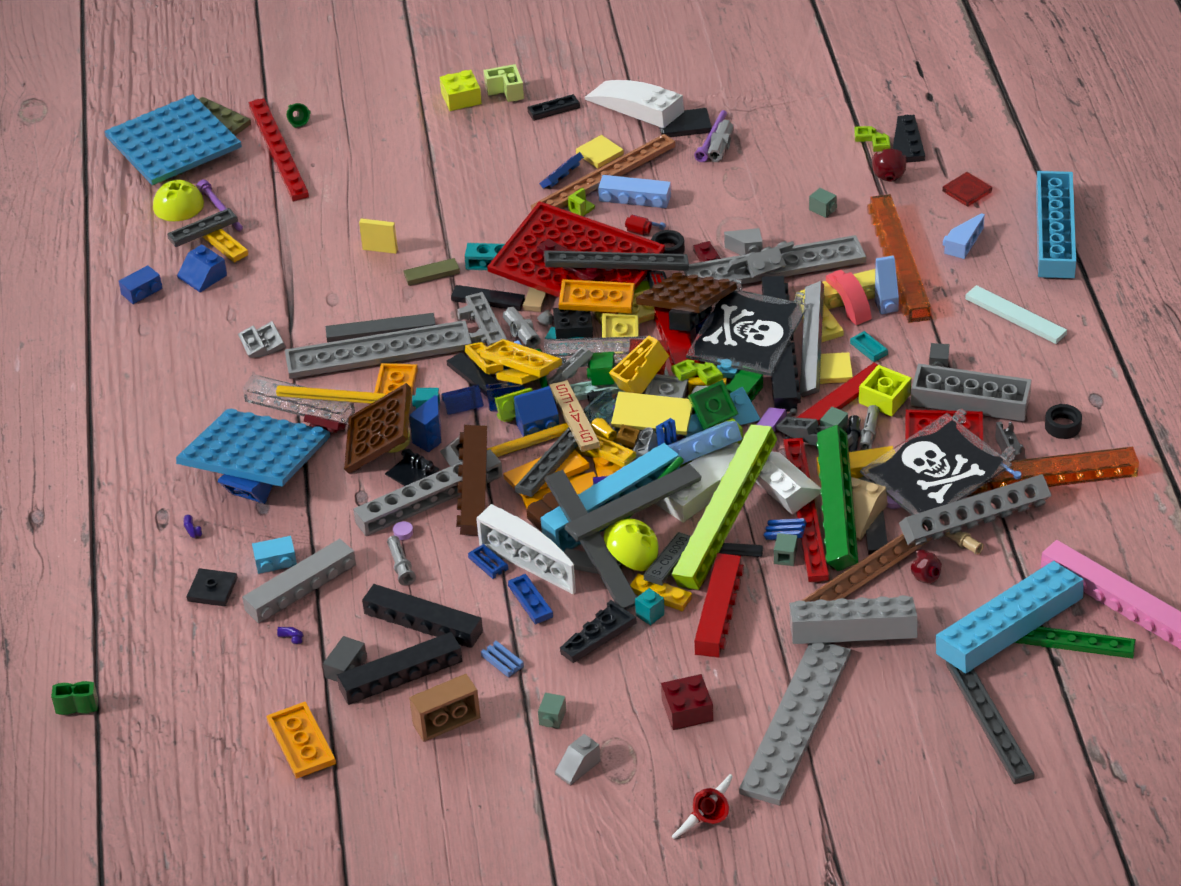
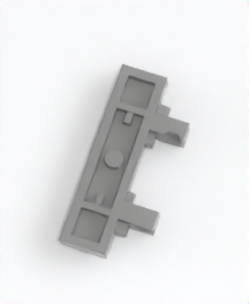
(480, 310)

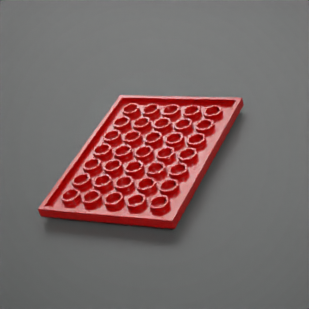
(522, 263)

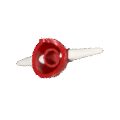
(708, 806)

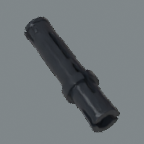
(853, 429)

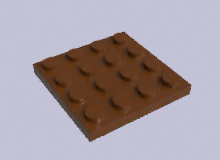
(686, 292)
(377, 428)

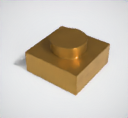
(627, 436)

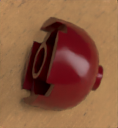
(889, 164)

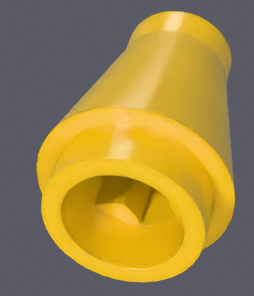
(603, 429)

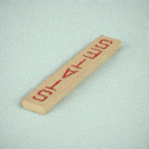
(574, 416)

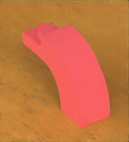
(852, 294)

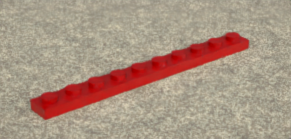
(278, 150)
(811, 540)

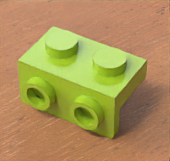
(506, 406)

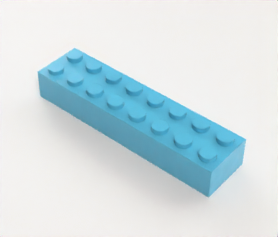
(1055, 224)
(627, 479)
(1009, 616)

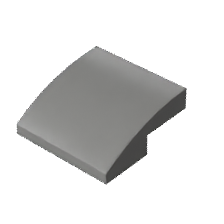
(261, 341)

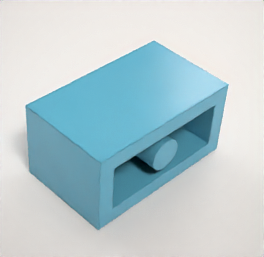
(274, 554)

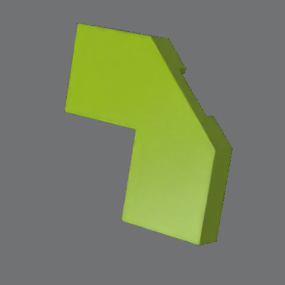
(869, 133)
(706, 372)

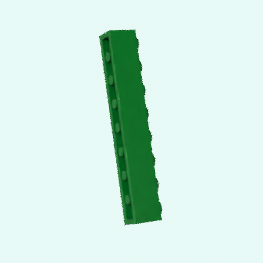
(837, 498)

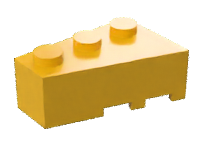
(639, 366)

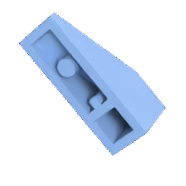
(963, 237)
(886, 285)

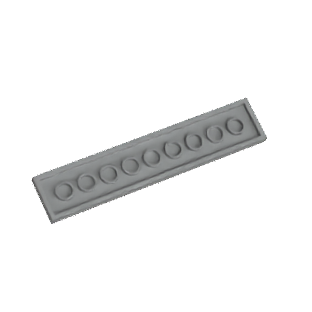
(799, 260)
(377, 349)
(794, 722)

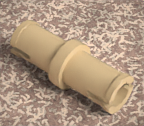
(965, 540)

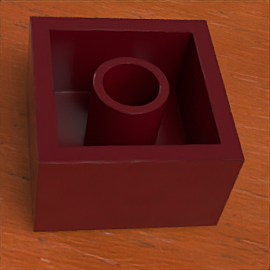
(687, 702)

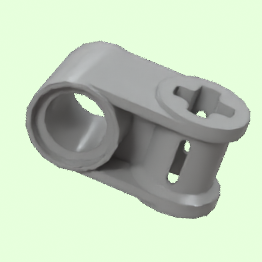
(646, 442)

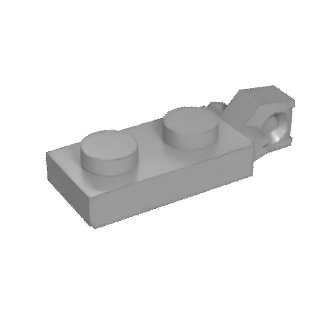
(570, 367)

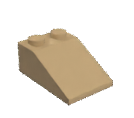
(868, 503)

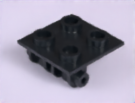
(411, 468)

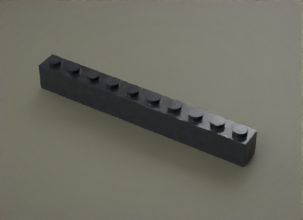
(783, 378)

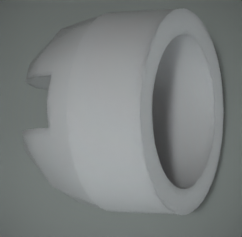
(545, 318)

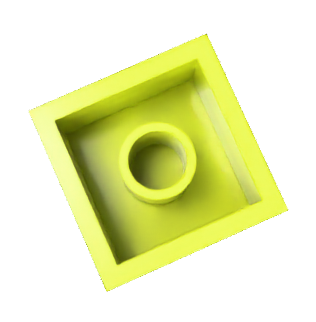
(460, 90)
(885, 389)

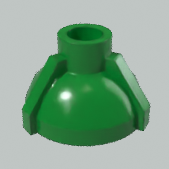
(302, 117)

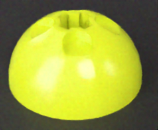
(177, 201)
(632, 543)

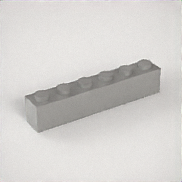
(299, 580)

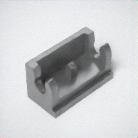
(1007, 438)

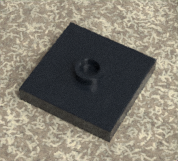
(212, 587)

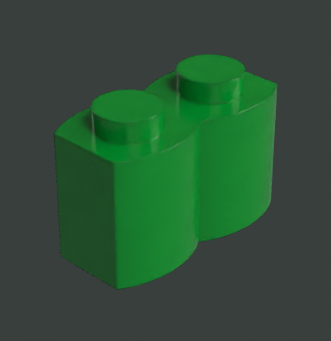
(74, 698)

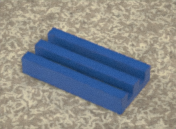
(669, 430)
(786, 526)
(485, 563)

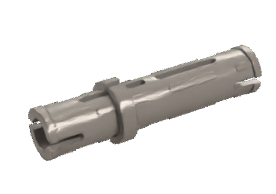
(868, 432)

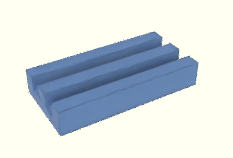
(504, 656)

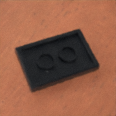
(689, 123)

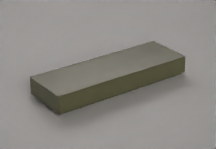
(431, 271)

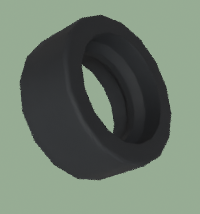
(672, 237)
(1063, 411)

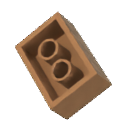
(444, 707)

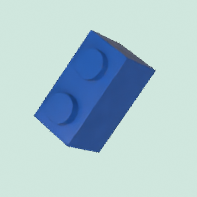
(140, 284)

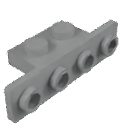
(763, 262)

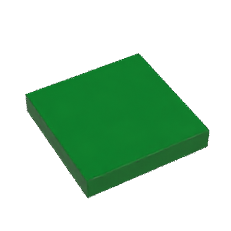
(713, 405)

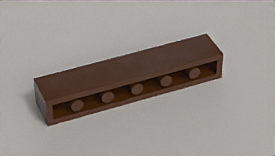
(473, 478)

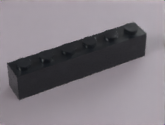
(422, 615)
(399, 668)

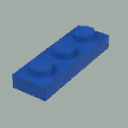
(562, 171)
(530, 599)

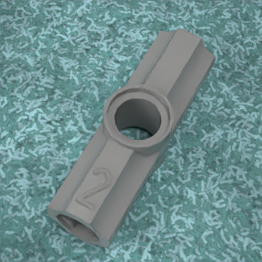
(720, 140)
(521, 327)

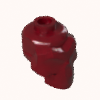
(926, 567)

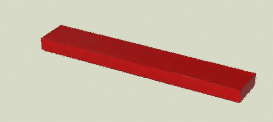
(840, 397)

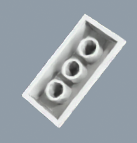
(786, 483)

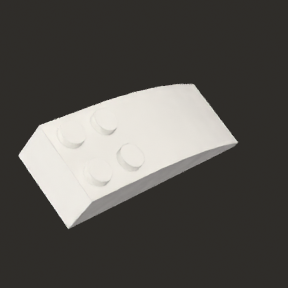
(639, 101)
(697, 496)
(525, 547)

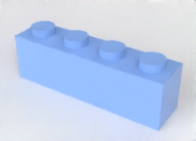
(634, 191)
(707, 441)

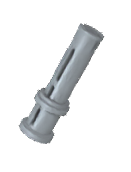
(402, 565)

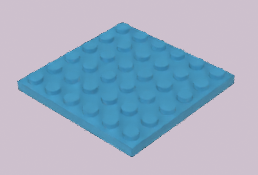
(172, 139)
(253, 447)

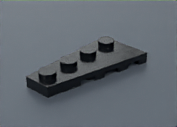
(908, 139)
(603, 628)

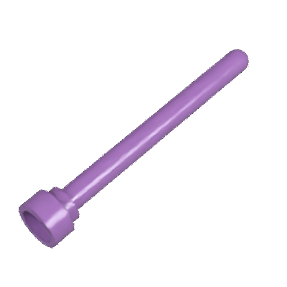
(702, 152)
(206, 189)

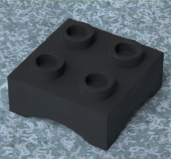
(572, 323)

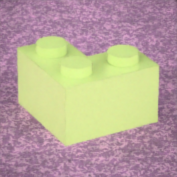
(504, 80)

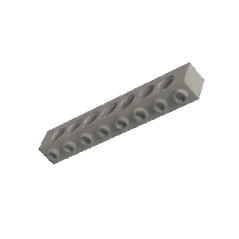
(1034, 486)
(417, 497)

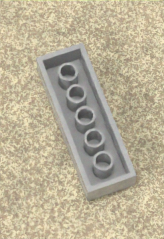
(972, 391)
(853, 620)

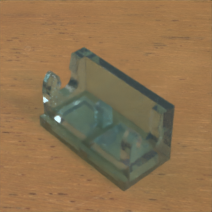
(601, 407)

